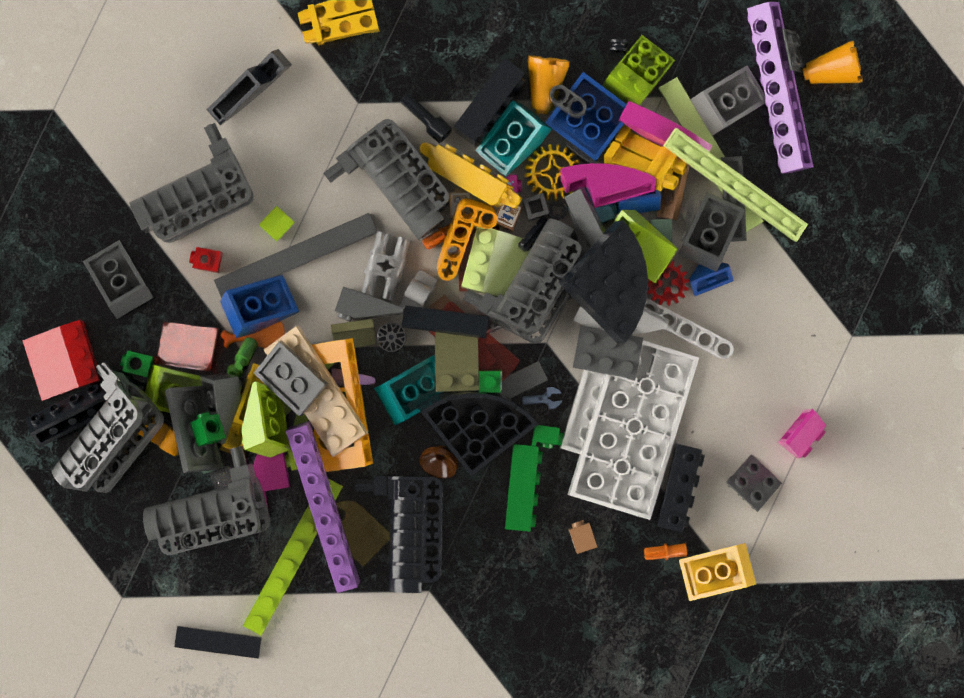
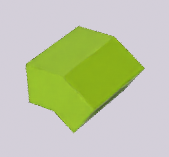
(276, 223)

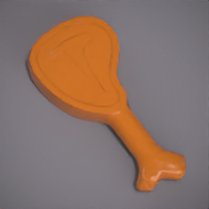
(263, 337)

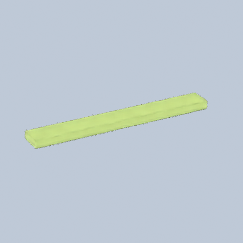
(690, 119)
(735, 184)

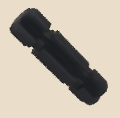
(532, 235)

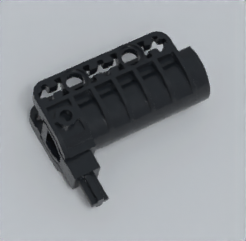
(409, 528)

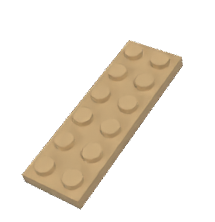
(330, 411)

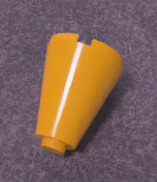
(835, 66)
(543, 76)

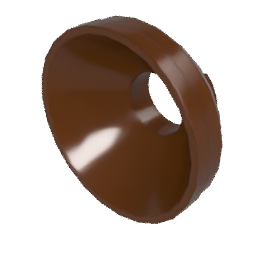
(436, 465)

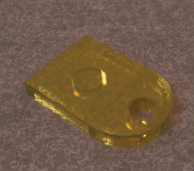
(362, 531)

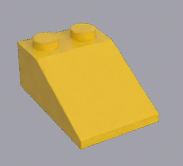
(717, 572)

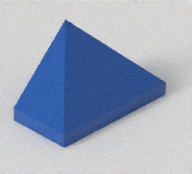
(705, 279)

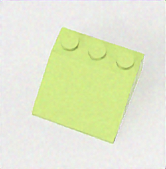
(493, 262)

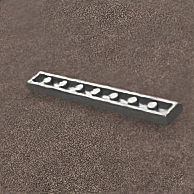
(298, 254)

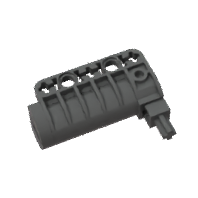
(395, 176)
(195, 193)
(534, 285)
(109, 436)
(210, 510)

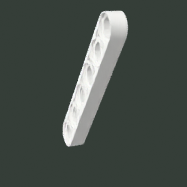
(697, 330)

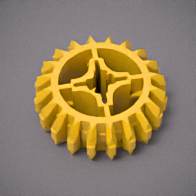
(543, 173)

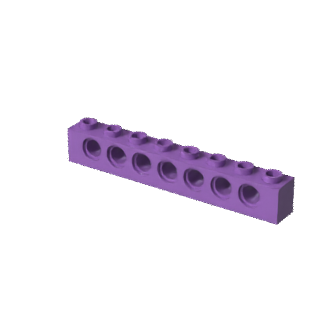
(788, 94)
(323, 506)

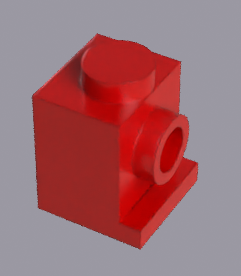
(213, 263)

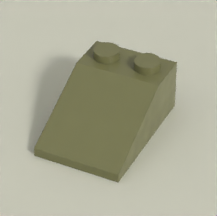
(456, 362)

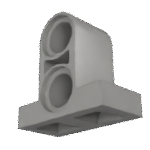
(419, 290)

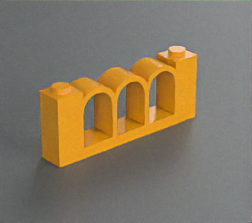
(360, 453)

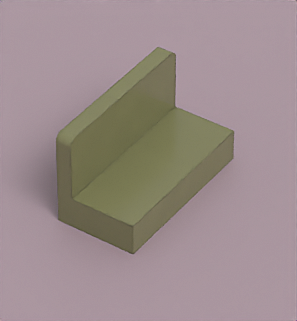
(361, 332)

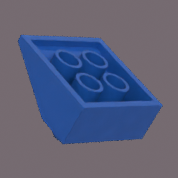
(599, 123)

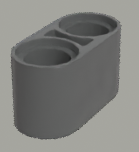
(565, 105)

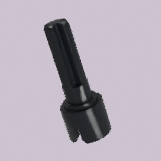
(436, 127)

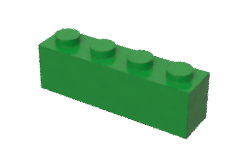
(522, 487)

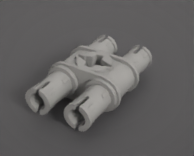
(378, 256)

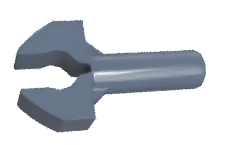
(534, 399)

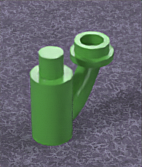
(243, 357)

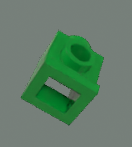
(547, 436)

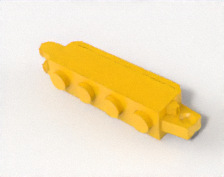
(469, 176)

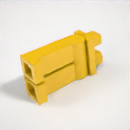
(338, 20)
(645, 156)

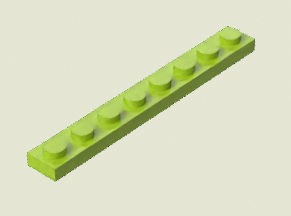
(285, 570)

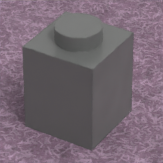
(535, 207)

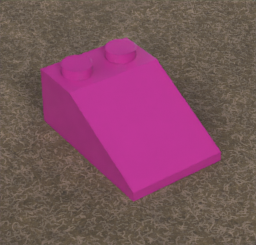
(803, 433)

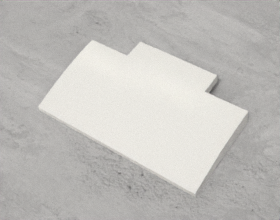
(628, 430)

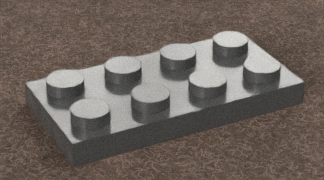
(184, 407)

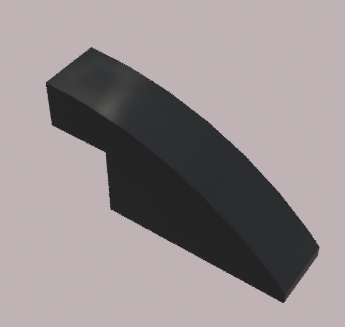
(249, 86)

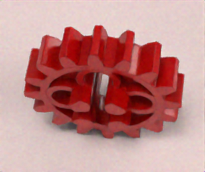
(679, 282)

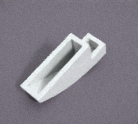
(649, 321)

